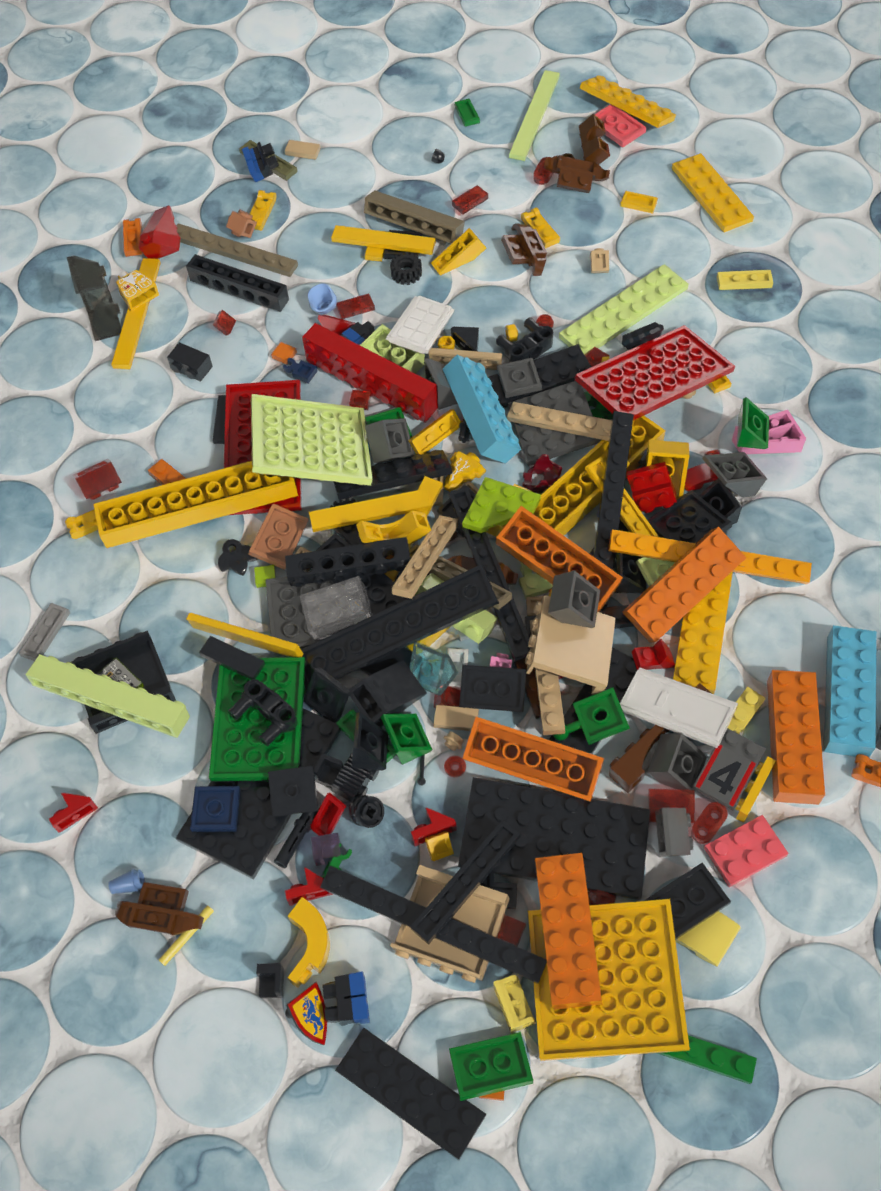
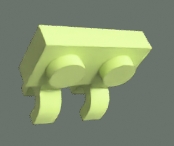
(533, 584)

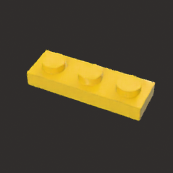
(435, 432)
(754, 788)

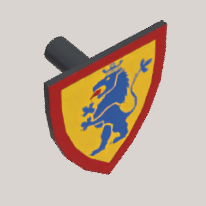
(309, 1014)

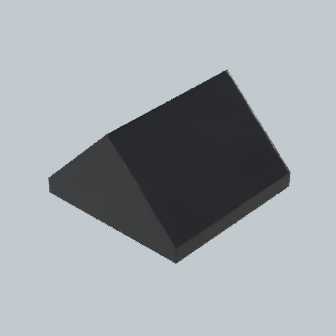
(722, 500)
(632, 579)
(369, 745)

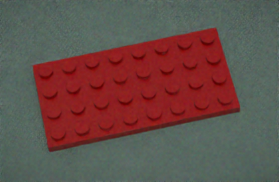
(655, 373)
(238, 430)

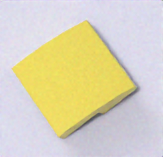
(711, 938)

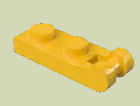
(262, 209)
(545, 231)
(87, 519)

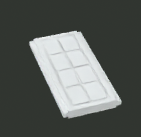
(420, 324)
(678, 707)

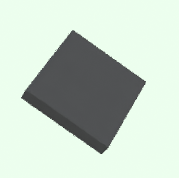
(519, 377)

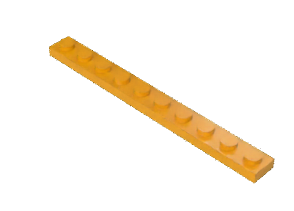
(673, 550)

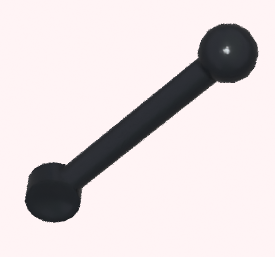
(421, 780)

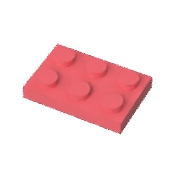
(620, 126)
(746, 850)

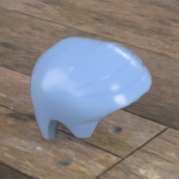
(322, 298)

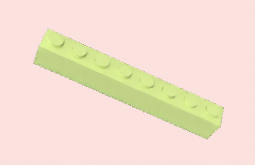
(108, 695)

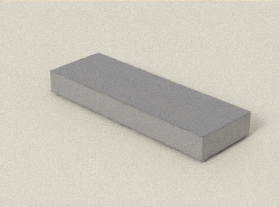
(44, 632)

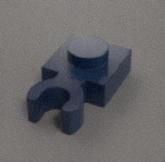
(302, 371)

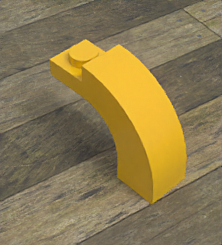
(412, 525)
(310, 921)

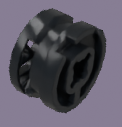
(366, 810)

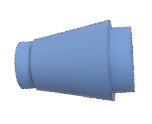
(128, 882)

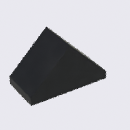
(466, 337)

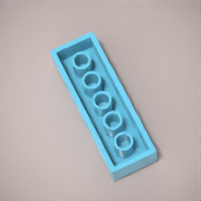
(481, 409)
(850, 692)

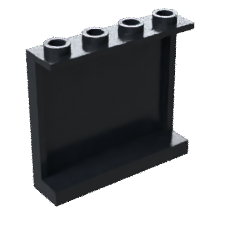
(141, 659)

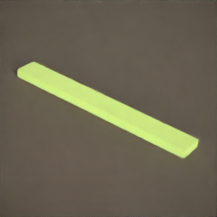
(534, 115)

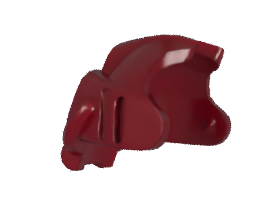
(545, 467)

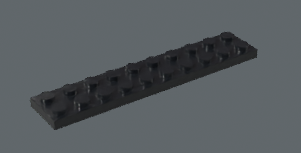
(401, 625)

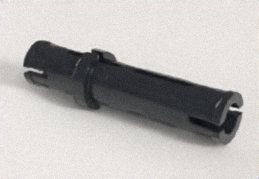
(301, 827)

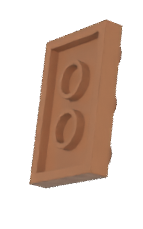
(278, 536)

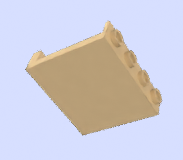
(571, 649)
(481, 911)

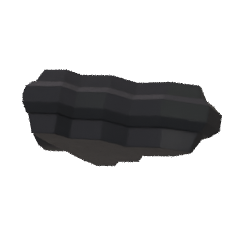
(642, 335)

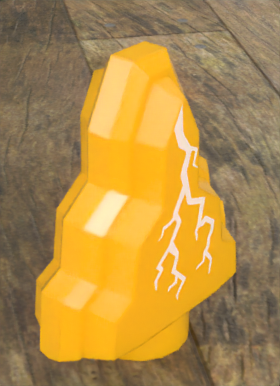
(464, 469)

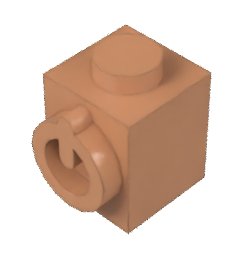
(241, 223)

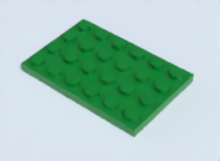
(236, 744)

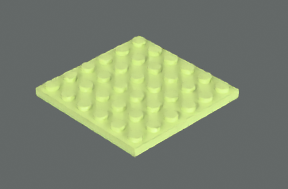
(309, 440)

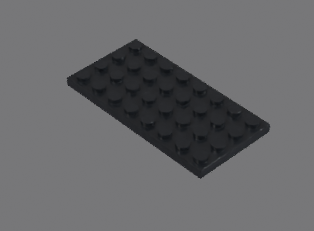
(560, 824)
(256, 827)

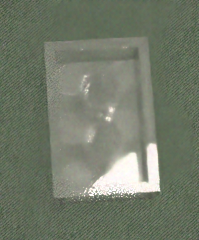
(335, 607)

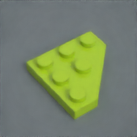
(497, 504)

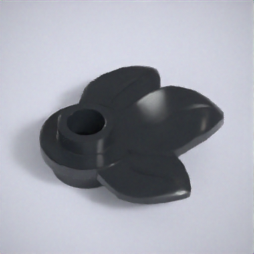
(236, 559)

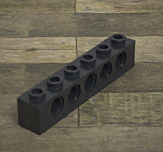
(238, 282)
(338, 557)

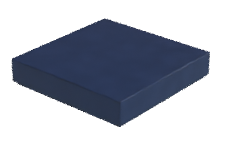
(215, 809)

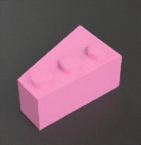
(783, 436)

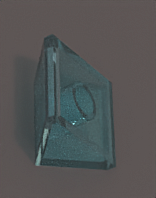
(432, 668)

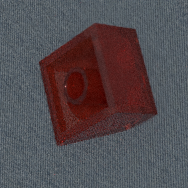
(97, 479)

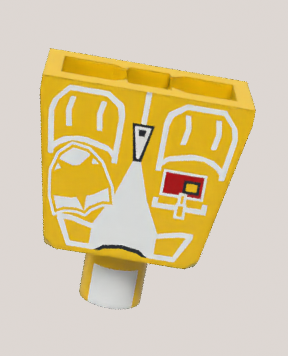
(136, 289)

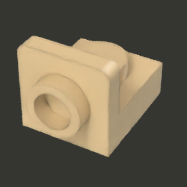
(599, 261)

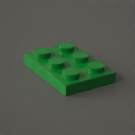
(490, 1066)

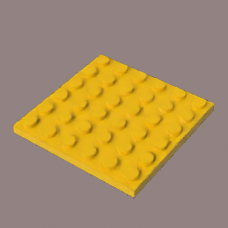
(637, 985)

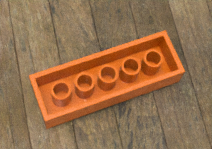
(553, 554)
(684, 585)
(795, 737)
(533, 758)
(568, 931)

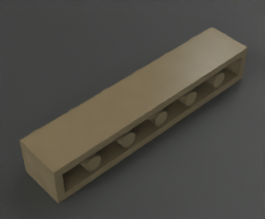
(413, 216)

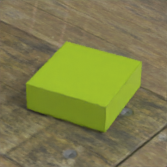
(263, 573)

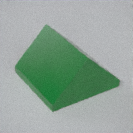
(752, 426)
(406, 736)

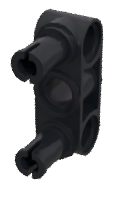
(530, 345)
(269, 705)

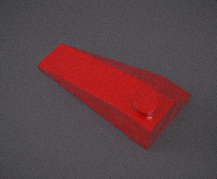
(160, 235)

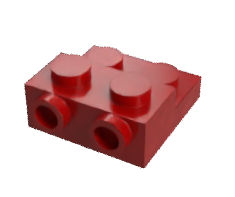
(652, 487)

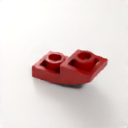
(698, 476)

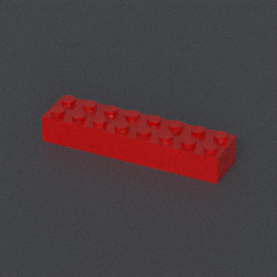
(370, 372)

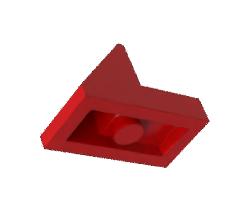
(653, 657)
(77, 809)
(438, 824)
(309, 892)

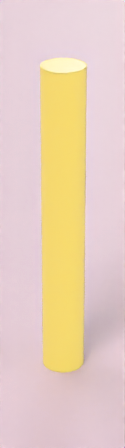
(183, 938)

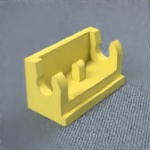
(513, 1003)

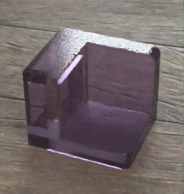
(325, 847)

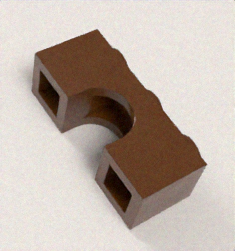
(593, 146)

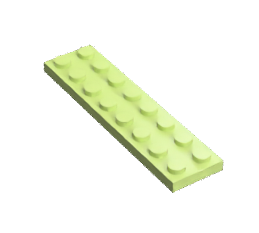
(624, 310)

